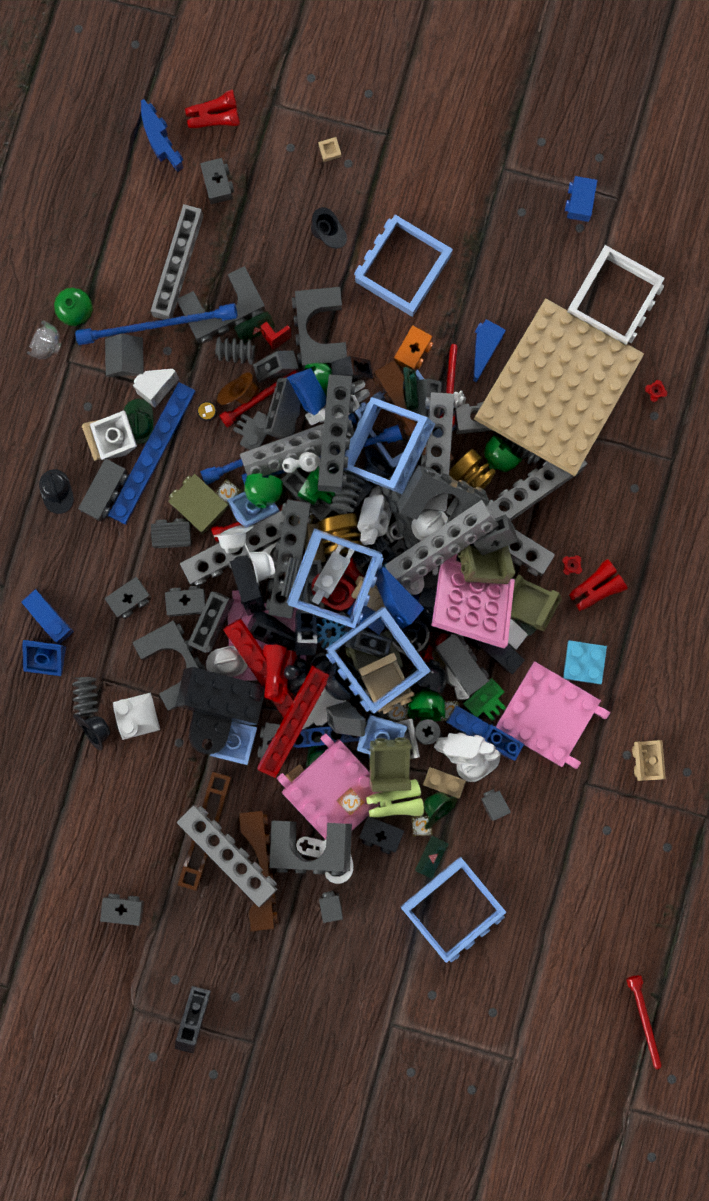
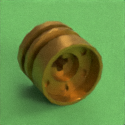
(468, 471)
(341, 527)

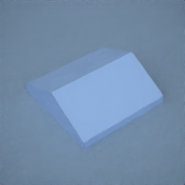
(247, 512)
(379, 728)
(239, 744)

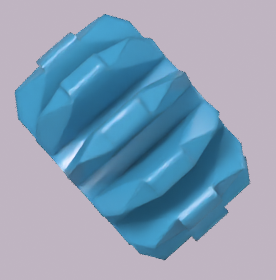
(329, 627)

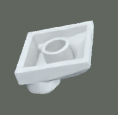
(136, 716)

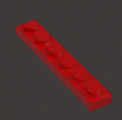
(254, 657)
(293, 722)

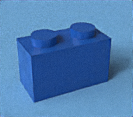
(581, 198)

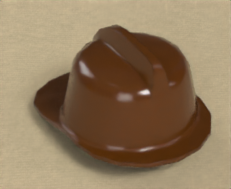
(238, 390)

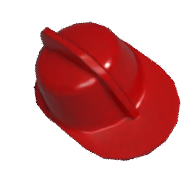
(340, 597)

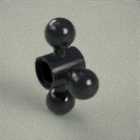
(296, 674)

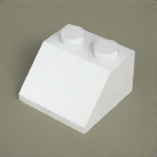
(155, 384)

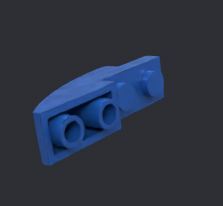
(157, 136)
(471, 725)

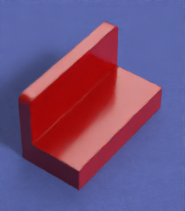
(277, 339)

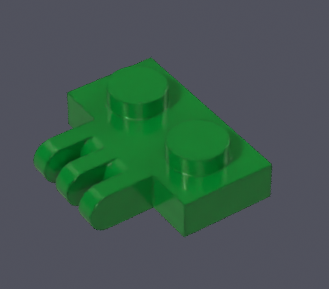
(310, 489)
(486, 700)

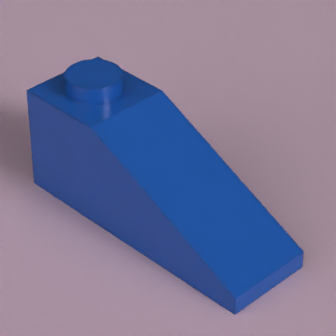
(486, 342)
(397, 599)
(47, 617)

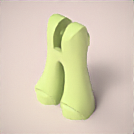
(412, 807)

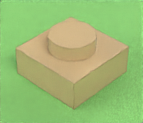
(329, 149)

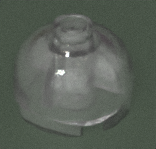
(45, 342)

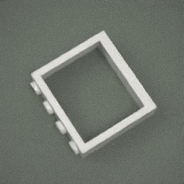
(631, 266)

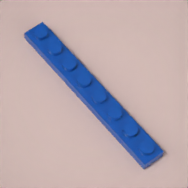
(152, 453)

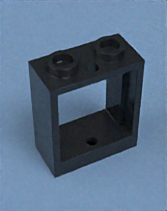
(247, 584)

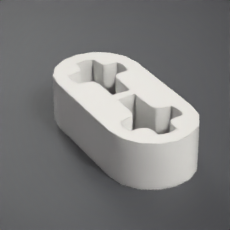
(311, 841)

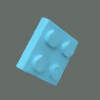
(584, 662)

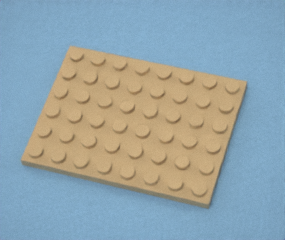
(559, 387)

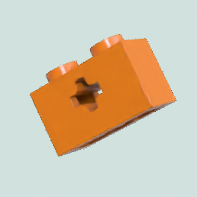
(414, 338)

